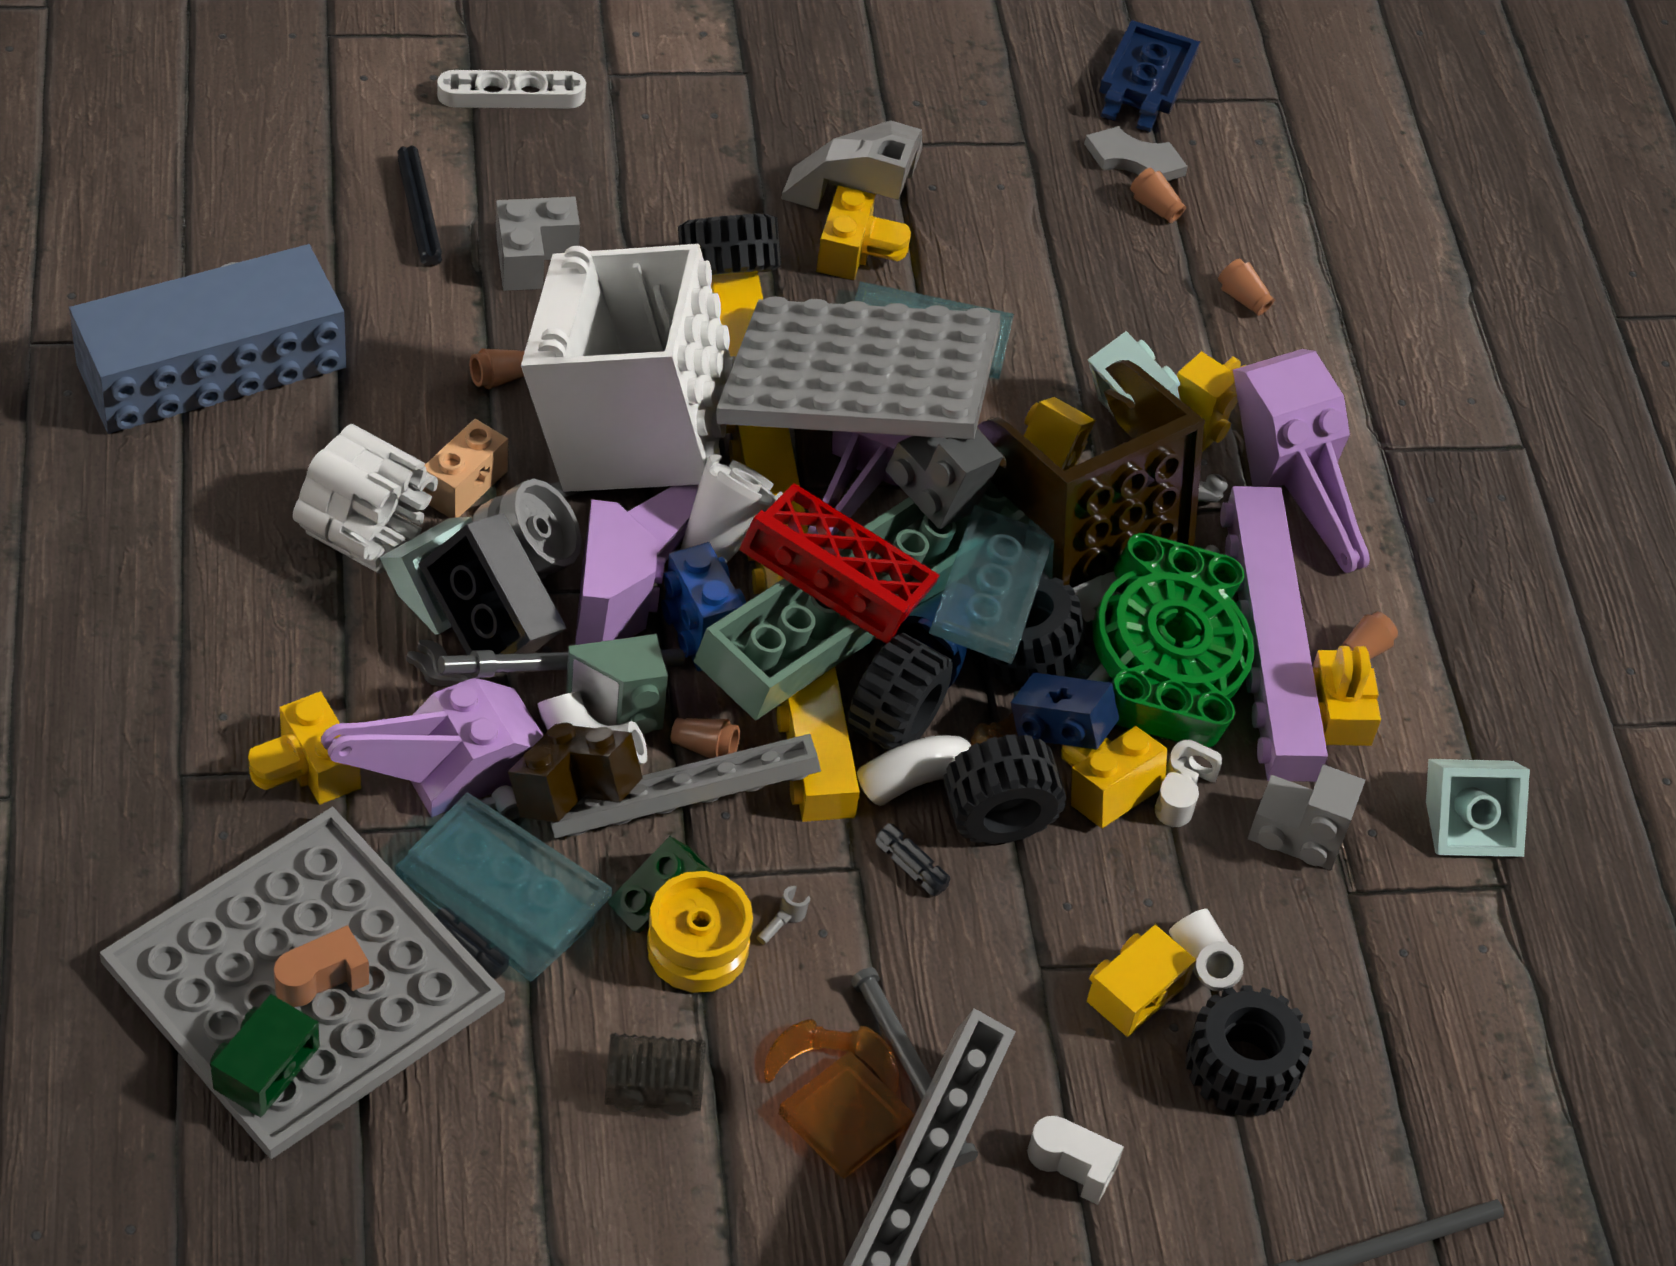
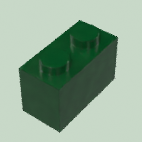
(264, 1055)

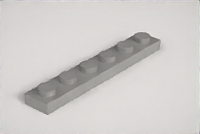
(696, 783)

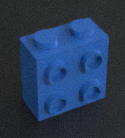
(697, 594)

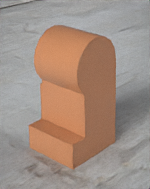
(320, 966)

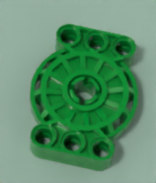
(1167, 598)

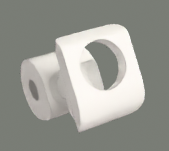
(1179, 787)

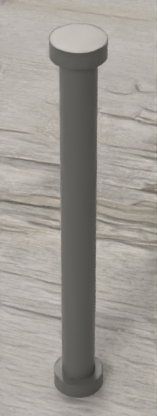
(867, 983)

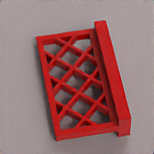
(828, 575)

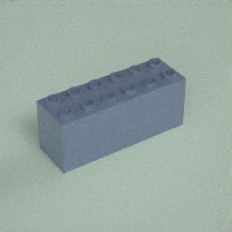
(208, 338)

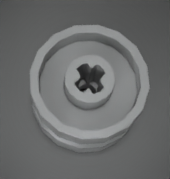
(541, 523)

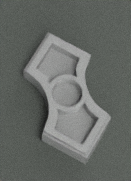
(1120, 151)

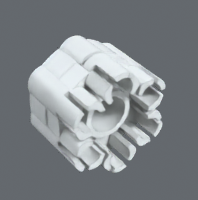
(357, 492)

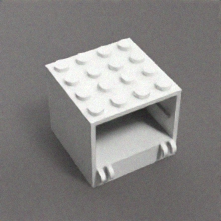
(628, 366)

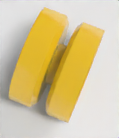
(699, 931)

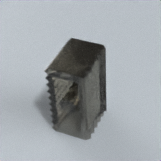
(655, 1074)

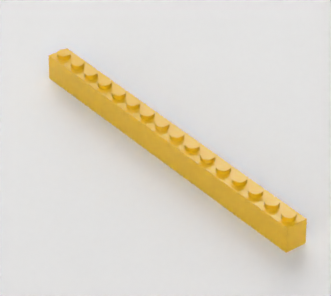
(819, 705)

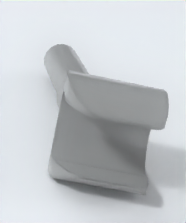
(504, 801)
(788, 912)

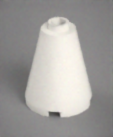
(726, 506)

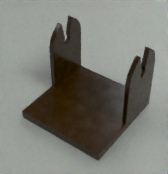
(1126, 491)

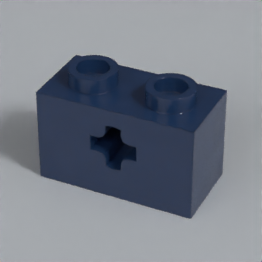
(1065, 710)

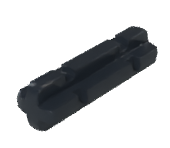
(912, 859)
(491, 959)

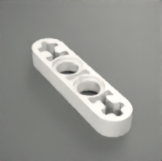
(511, 84)

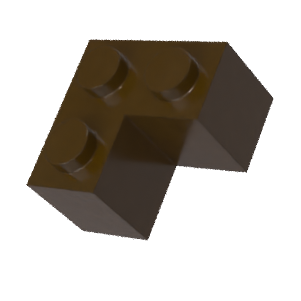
(574, 765)

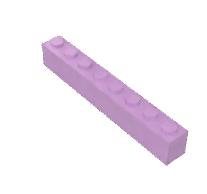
(1281, 669)

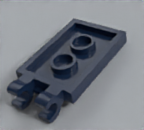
(1147, 72)

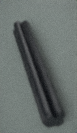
(419, 206)

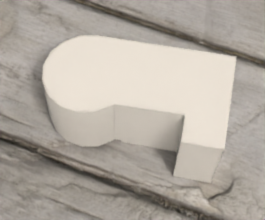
(1075, 1154)

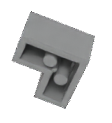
(531, 233)
(1307, 820)

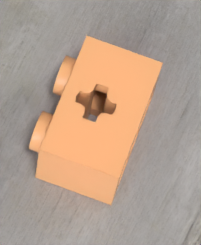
(467, 468)

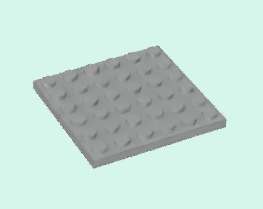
(861, 368)
(216, 959)

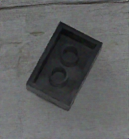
(491, 590)

